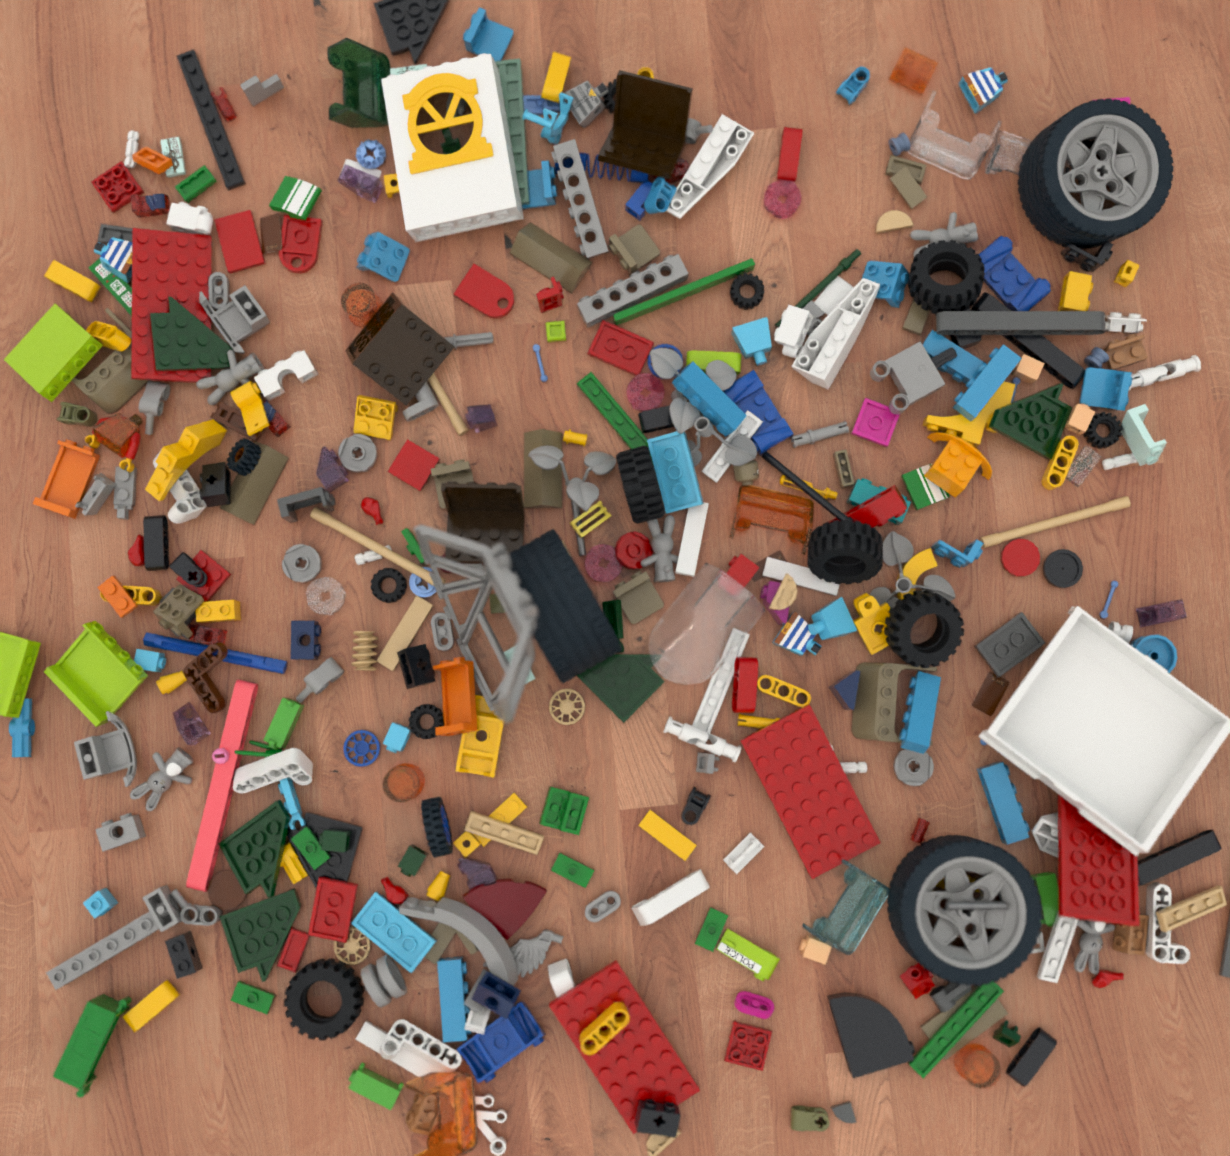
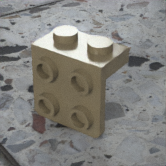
(633, 248)
(457, 472)
(638, 597)
(177, 609)

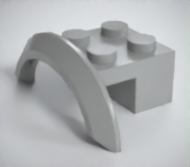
(237, 318)
(108, 752)

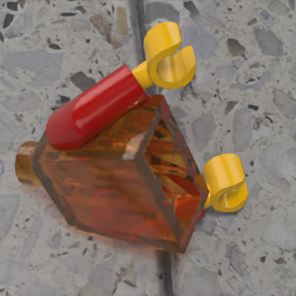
(119, 436)

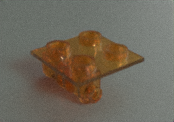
(913, 71)

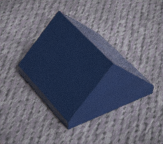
(846, 689)

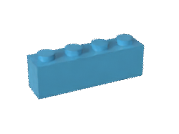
(962, 367)
(987, 382)
(709, 399)
(920, 712)
(1003, 803)
(452, 997)

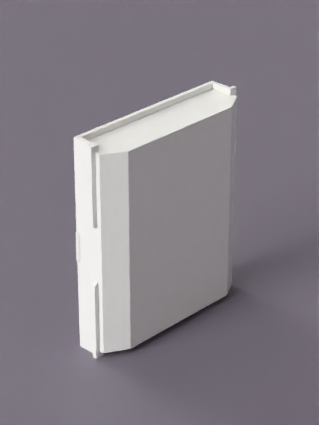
(1108, 731)

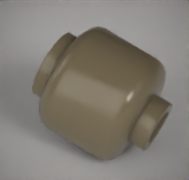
(747, 473)

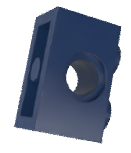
(299, 630)
(496, 994)

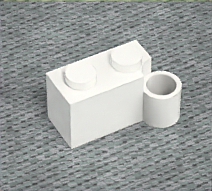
(190, 219)
(793, 330)

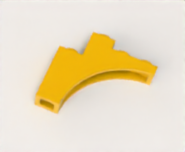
(972, 430)
(177, 457)

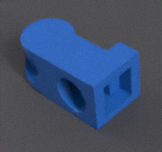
(635, 204)

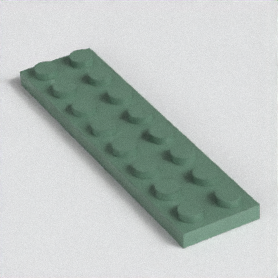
(512, 89)

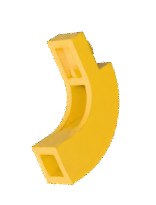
(915, 567)

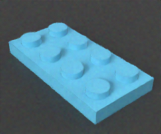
(675, 471)
(393, 932)

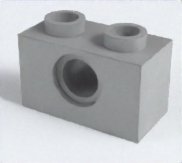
(111, 839)
(163, 908)

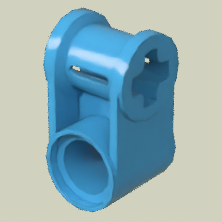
(852, 86)
(660, 194)

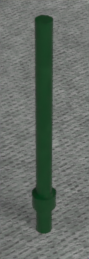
(843, 265)

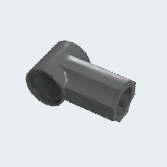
(946, 996)

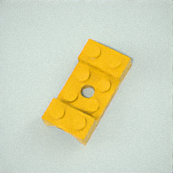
(476, 755)

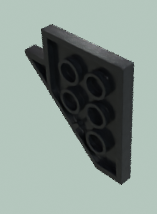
(409, 23)
(340, 863)

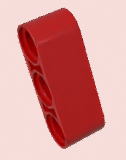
(789, 154)
(745, 685)

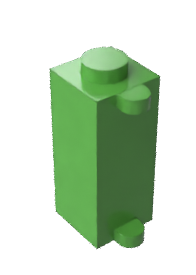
(283, 723)
(1048, 891)
(375, 1087)

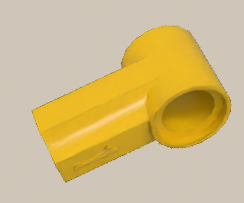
(292, 864)

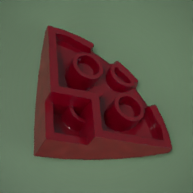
(505, 903)

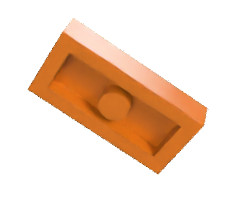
(152, 160)
(117, 596)

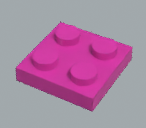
(875, 423)

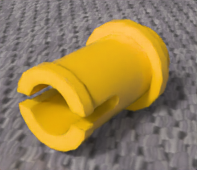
(575, 438)

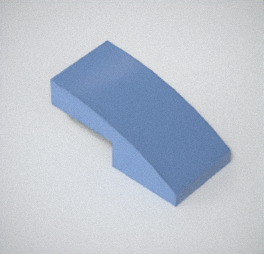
(536, 104)

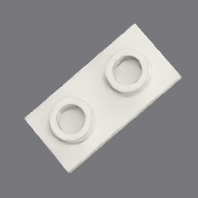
(1131, 322)
(743, 853)

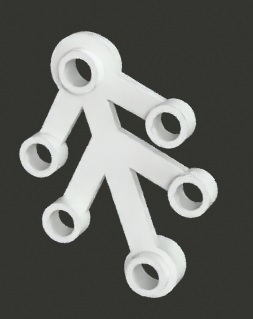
(485, 1129)

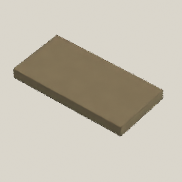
(989, 1018)

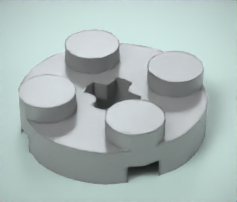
(362, 463)
(291, 559)
(920, 774)

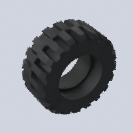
(946, 257)
(640, 484)
(845, 552)
(943, 640)
(305, 1017)

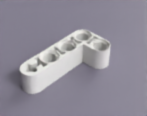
(187, 497)
(285, 764)
(670, 898)
(1163, 941)
(561, 977)
(422, 1050)

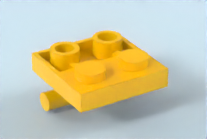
(374, 417)

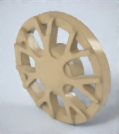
(567, 706)
(352, 947)

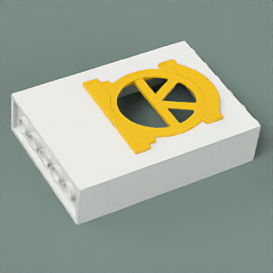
(462, 188)

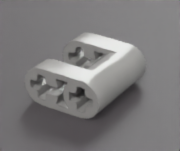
(426, 403)

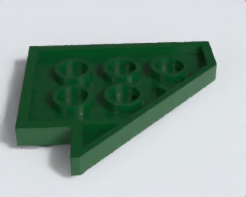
(185, 342)
(1034, 421)
(622, 682)
(258, 849)
(260, 931)

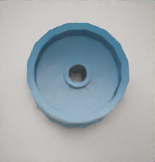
(1158, 649)

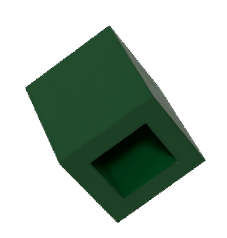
(335, 840)
(412, 861)

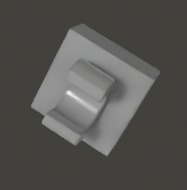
(705, 763)

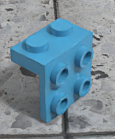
(487, 36)
(541, 186)
(383, 256)
(891, 278)
(1105, 388)
(958, 558)

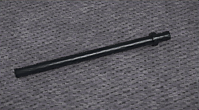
(806, 488)

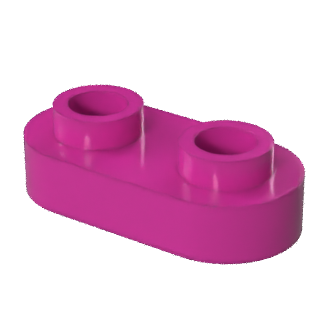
(754, 1004)

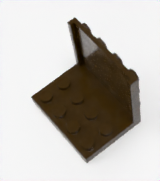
(647, 125)
(398, 349)
(484, 515)

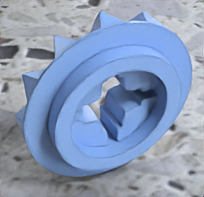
(368, 161)
(419, 590)

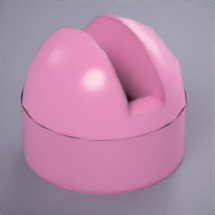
(220, 760)

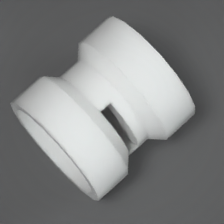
(1124, 632)

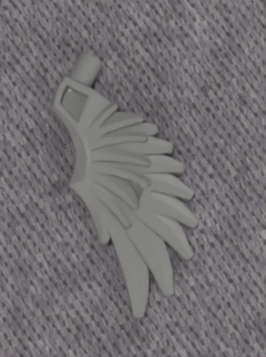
(531, 952)

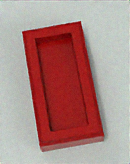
(293, 950)

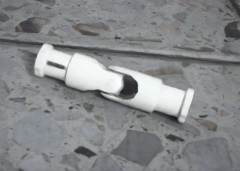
(1159, 373)
(697, 737)

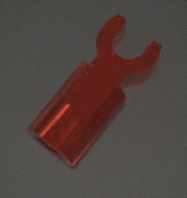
(224, 105)

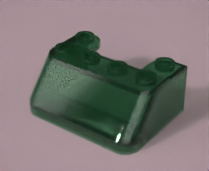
(362, 84)

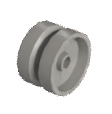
(383, 981)

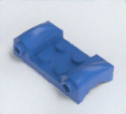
(1010, 279)
(750, 395)
(501, 1042)

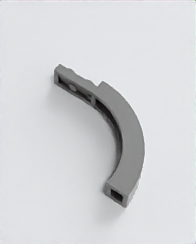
(473, 926)

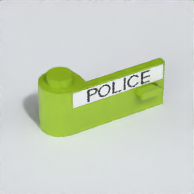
(748, 954)

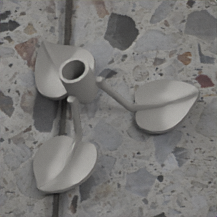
(666, 365)
(739, 452)
(577, 490)
(898, 550)

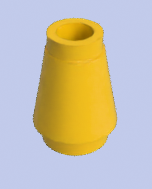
(170, 682)
(438, 887)

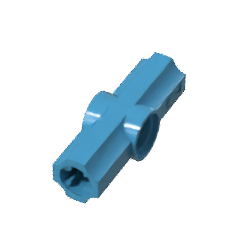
(21, 731)

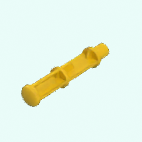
(827, 493)

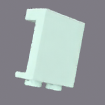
(1138, 437)

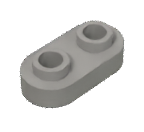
(218, 292)
(441, 632)
(604, 908)

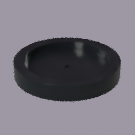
(1071, 567)

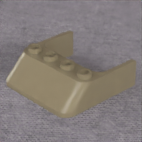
(111, 381)
(876, 700)

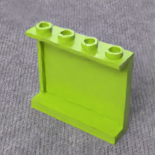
(53, 352)
(16, 667)
(96, 674)

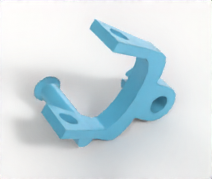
(552, 128)

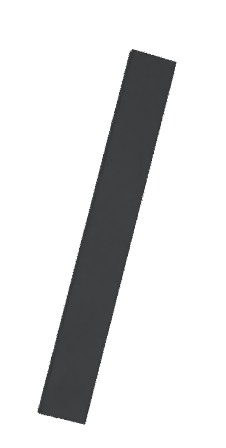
(211, 120)

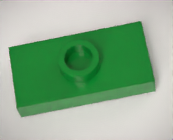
(195, 184)
(413, 546)
(310, 848)
(572, 870)
(711, 929)
(253, 997)

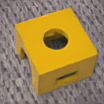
(390, 189)
(1128, 273)
(474, 843)

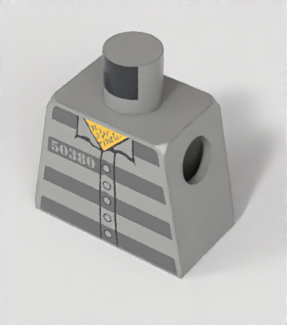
(587, 102)

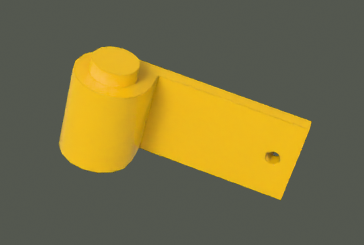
(250, 402)

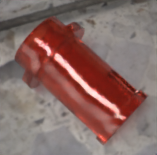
(920, 831)

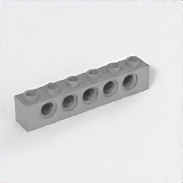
(570, 150)
(644, 291)
(102, 951)

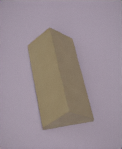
(550, 257)
(542, 486)
(252, 491)

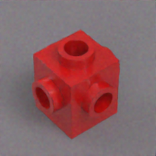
(918, 980)

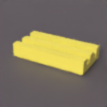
(602, 510)

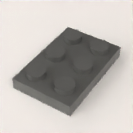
(1009, 644)

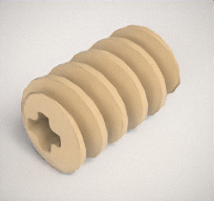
(364, 650)

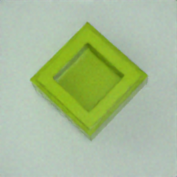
(555, 331)

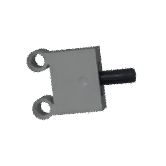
(913, 374)

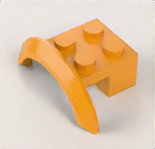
(956, 464)

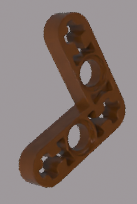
(201, 673)

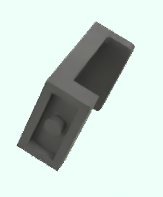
(289, 504)

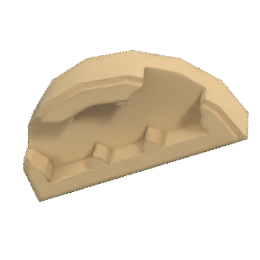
(893, 221)
(785, 594)
(657, 1143)

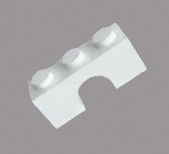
(271, 379)

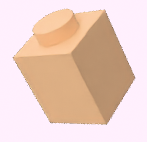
(1028, 369)
(1079, 419)
(814, 949)

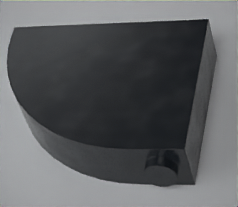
(868, 1034)

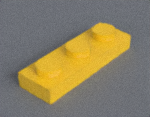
(505, 812)

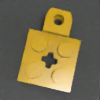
(870, 616)

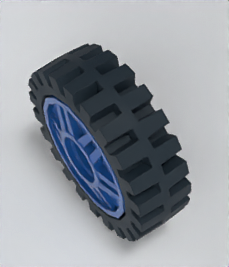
(436, 827)

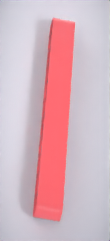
(221, 786)

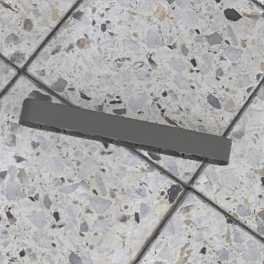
(1020, 323)

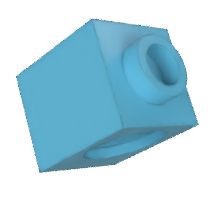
(150, 660)
(397, 737)
(100, 903)

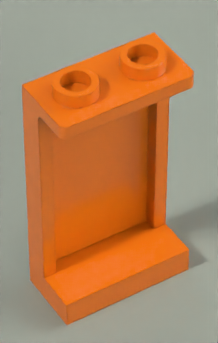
(68, 479)
(457, 697)

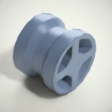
(899, 144)
(1096, 358)

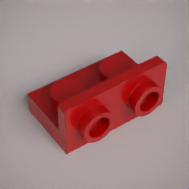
(550, 298)

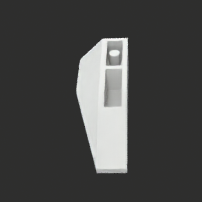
(711, 164)
(835, 336)

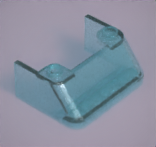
(852, 912)

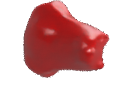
(372, 508)
(136, 552)
(394, 893)
(1105, 977)

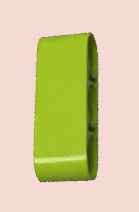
(703, 358)

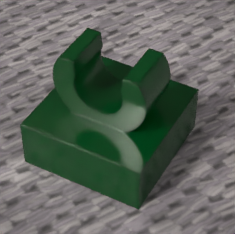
(1007, 1036)

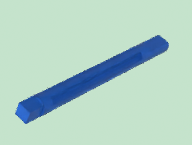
(233, 657)

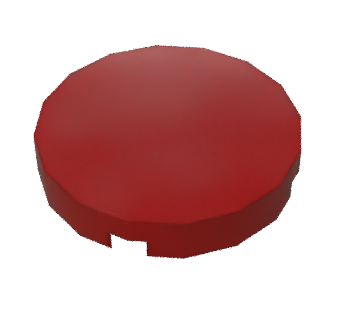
(632, 549)
(1020, 557)

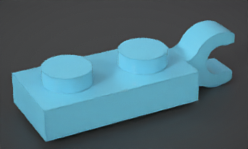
(292, 803)

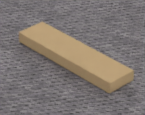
(405, 632)
(503, 832)
(1191, 908)

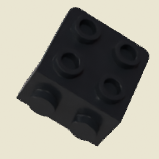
(1085, 260)

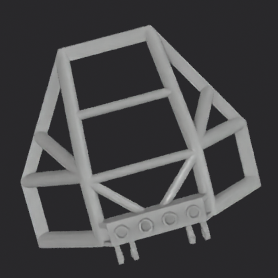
(514, 601)

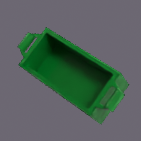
(89, 1042)

